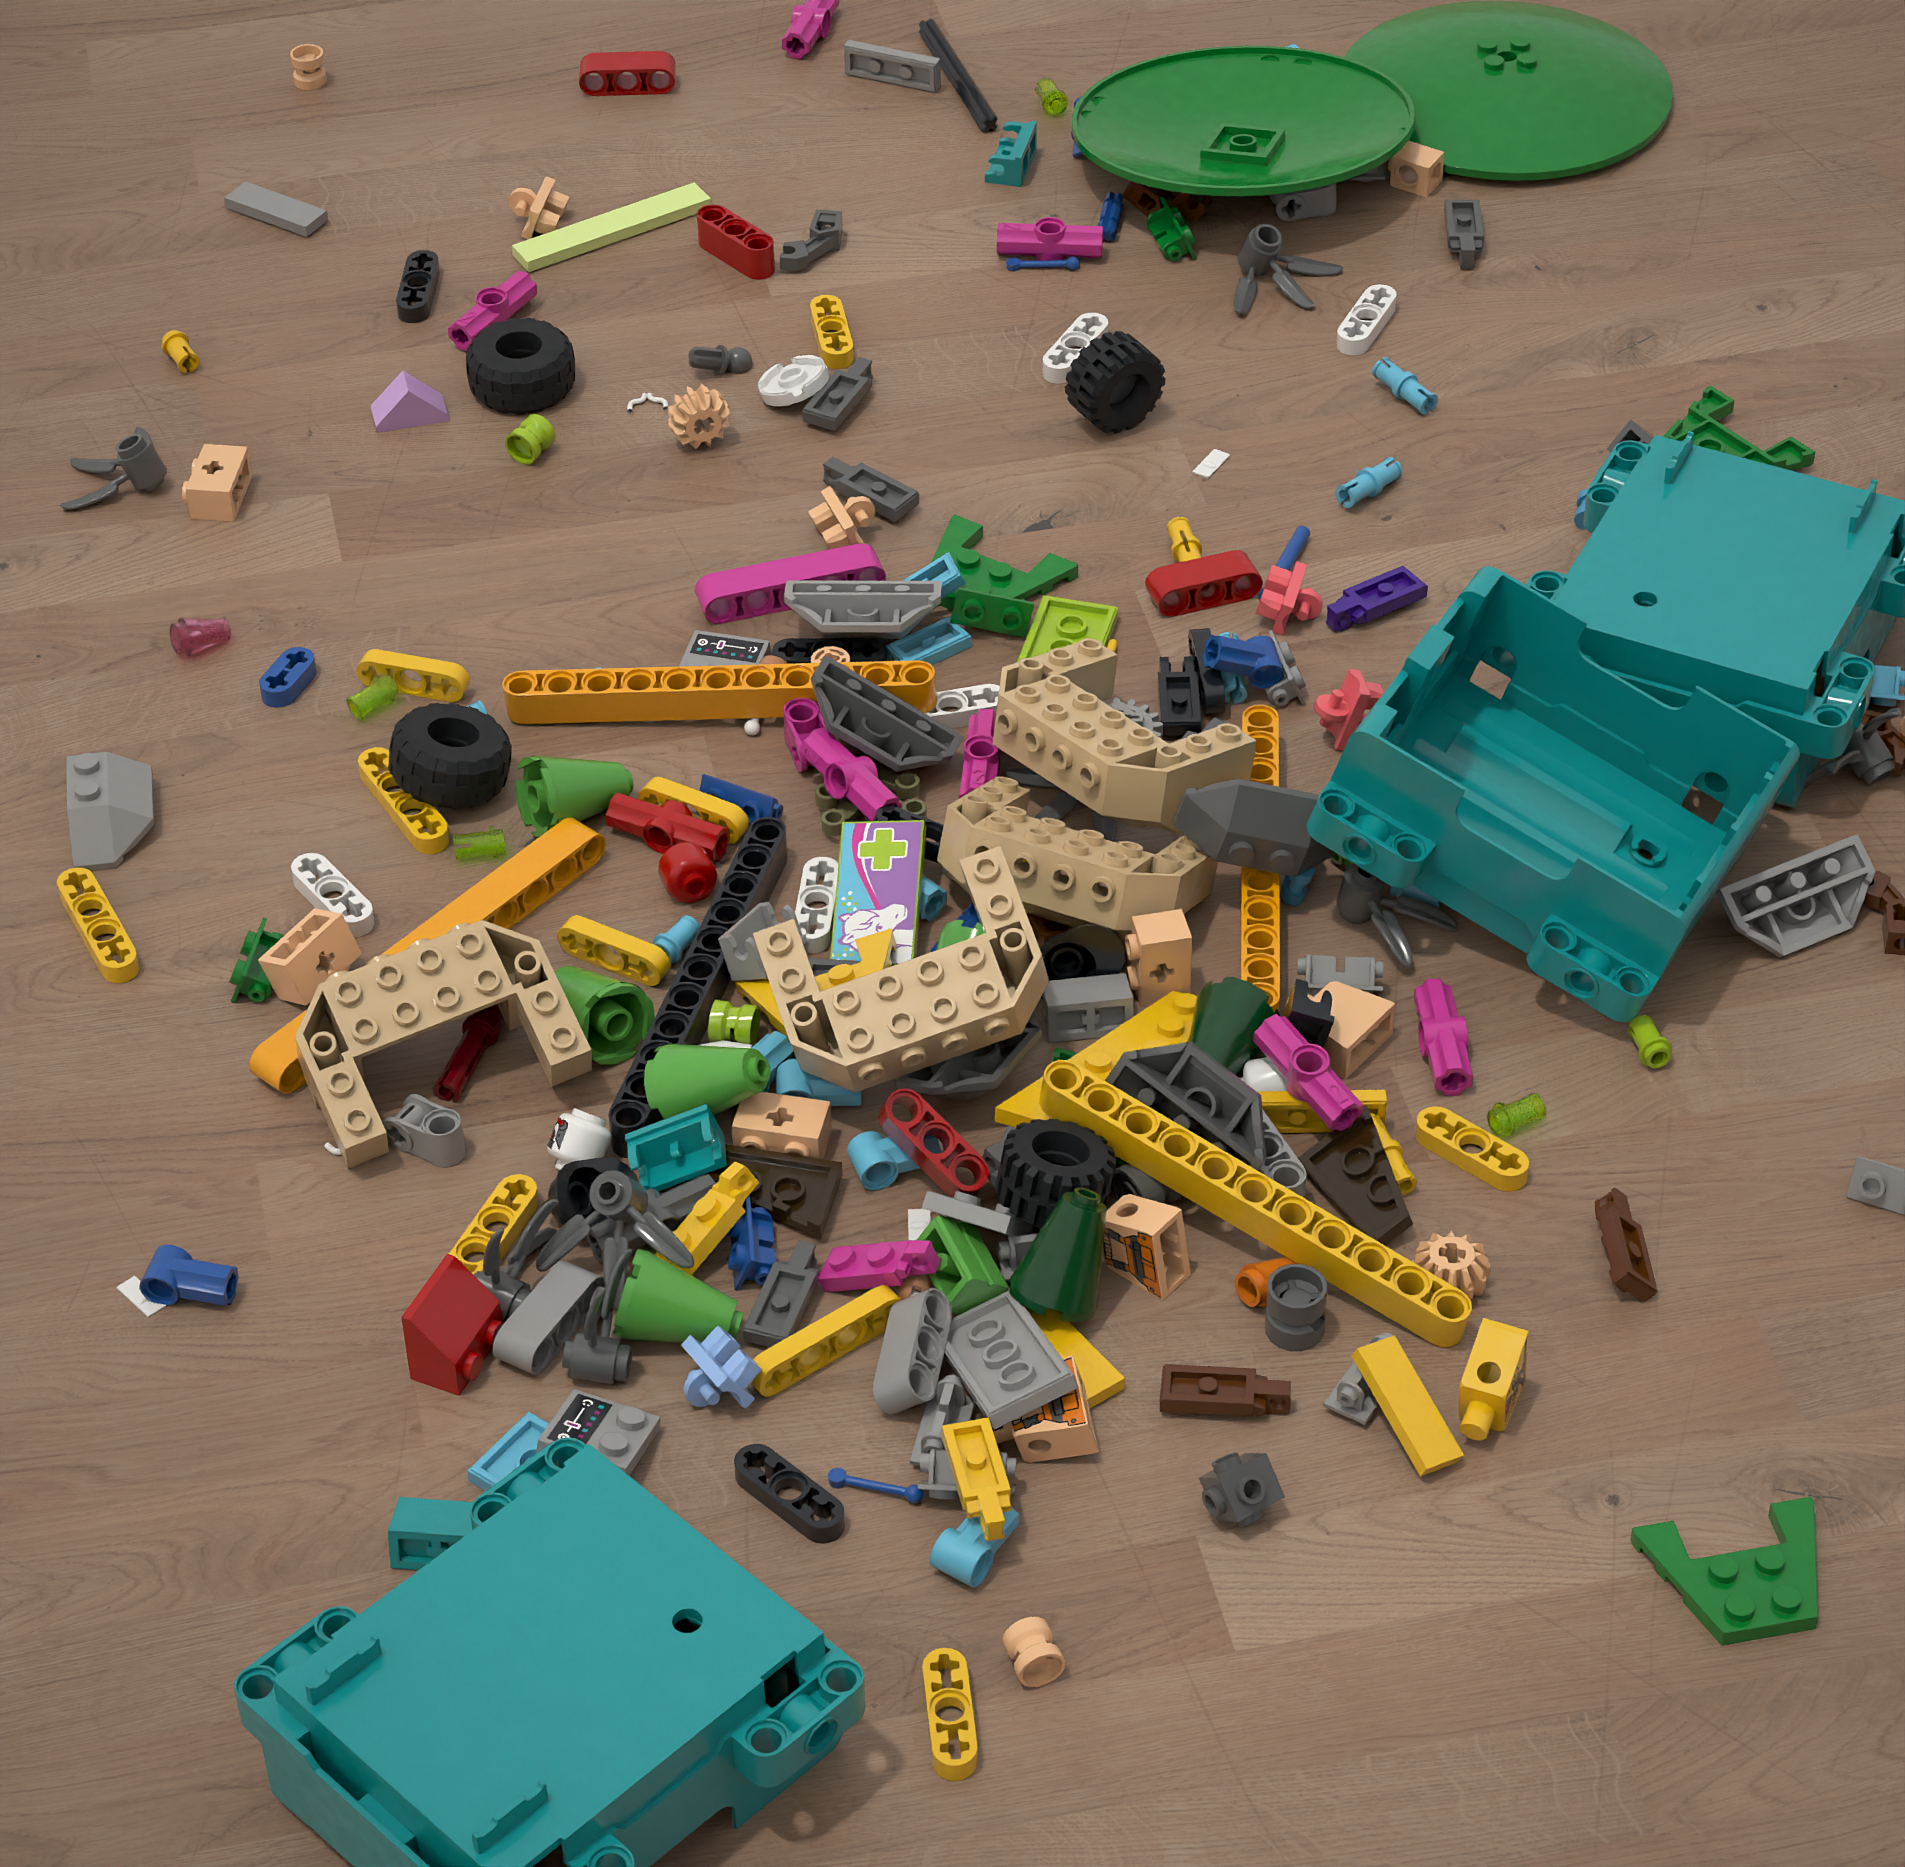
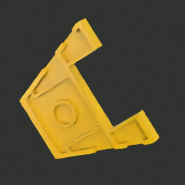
(874, 955)

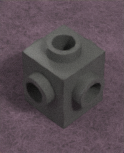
(1240, 1488)

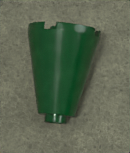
(1227, 1019)
(1064, 1259)

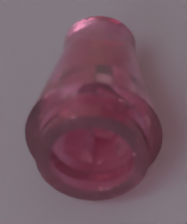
(197, 634)

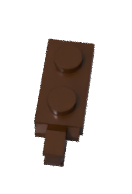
(1625, 1246)
(1222, 1391)

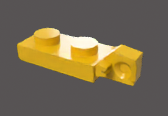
(715, 1214)
(978, 1474)

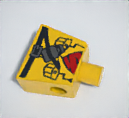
(1488, 1390)

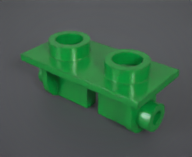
(1169, 234)
(991, 612)
(248, 974)

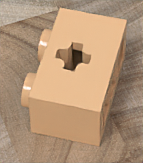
(217, 482)
(309, 955)
(1159, 955)
(783, 1124)

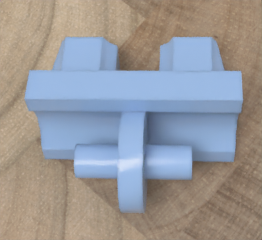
(722, 1369)

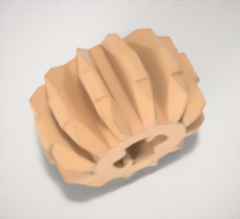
(698, 416)
(1455, 1262)

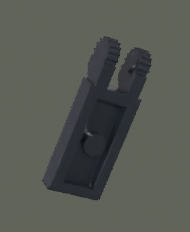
(1178, 698)

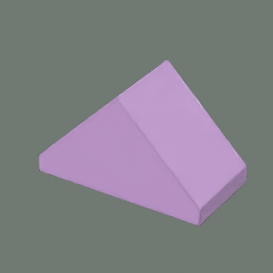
(408, 404)

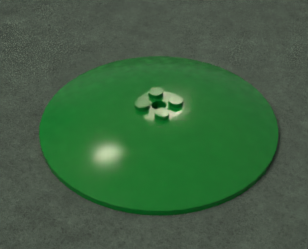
(1521, 87)
(1243, 120)

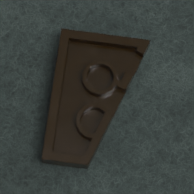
(1359, 1179)
(789, 1186)

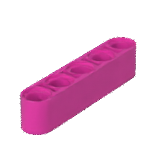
(761, 587)

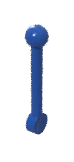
(1015, 264)
(838, 1478)

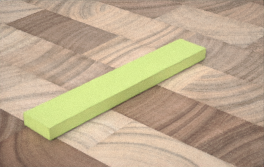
(610, 227)

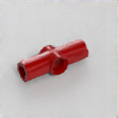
(666, 825)

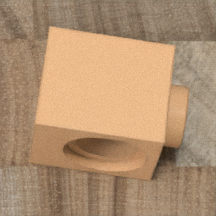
(1416, 169)

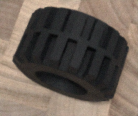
(1115, 382)
(1046, 1161)

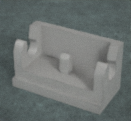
(740, 946)
(1086, 1006)

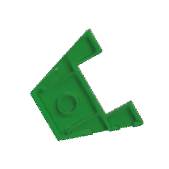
(1710, 434)
(993, 576)
(1749, 1590)

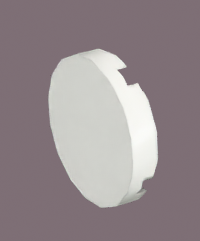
(793, 382)

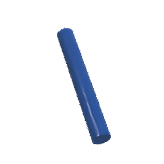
(1292, 550)

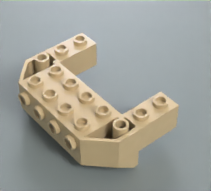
(1064, 732)
(1135, 878)
(416, 993)
(919, 1007)

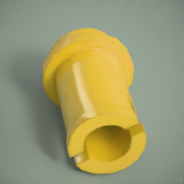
(176, 345)

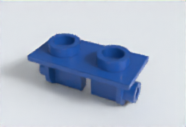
(751, 802)
(751, 1246)

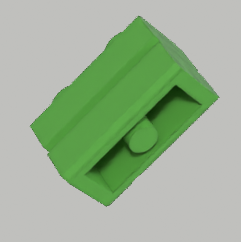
(966, 1267)

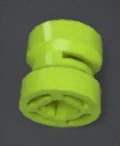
(531, 438)
(734, 1023)

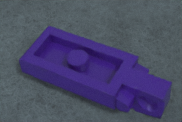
(1375, 598)

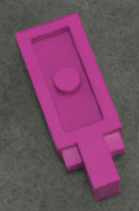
(877, 1264)

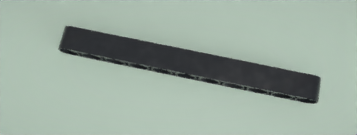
(703, 972)

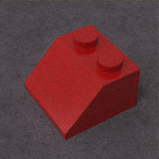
(450, 1328)

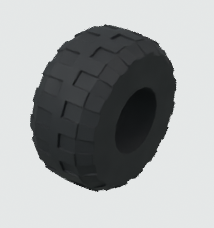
(520, 366)
(449, 755)

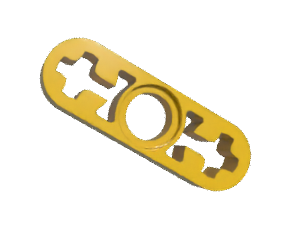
(833, 322)
(439, 678)
(709, 807)
(590, 943)
(1497, 1164)
(942, 1731)

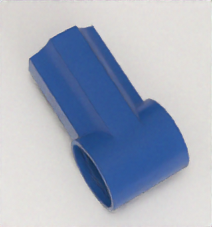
(1250, 658)
(176, 1275)

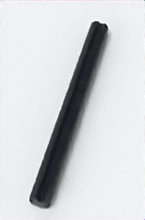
(958, 75)

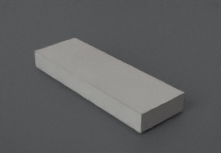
(892, 66)
(276, 209)

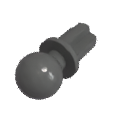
(719, 359)

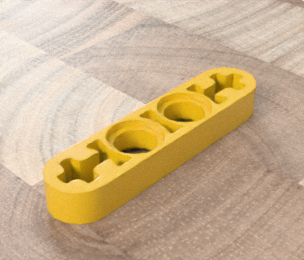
(397, 802)
(95, 925)
(495, 1209)
(787, 1362)

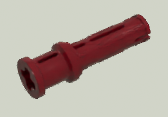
(479, 1032)

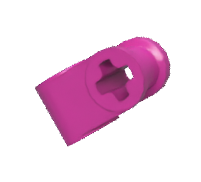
(800, 719)

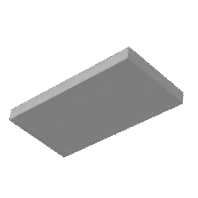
(1006, 1360)

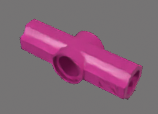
(808, 24)
(1050, 239)
(491, 306)
(980, 754)
(846, 774)
(1443, 1037)
(1308, 1073)

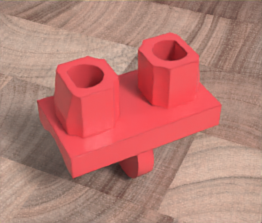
(1284, 596)
(1345, 707)

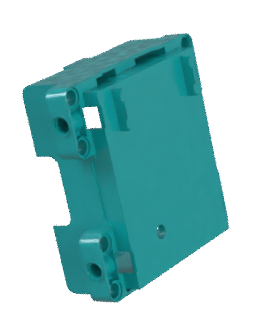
(1743, 588)
(1543, 797)
(542, 1690)

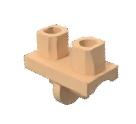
(542, 209)
(840, 523)

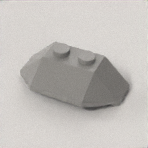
(863, 607)
(107, 807)
(1801, 898)

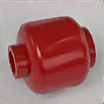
(687, 872)

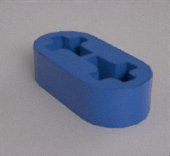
(293, 669)

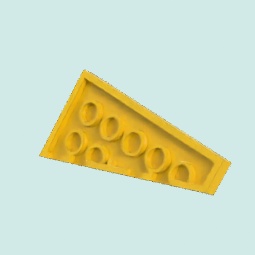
(1158, 1025)

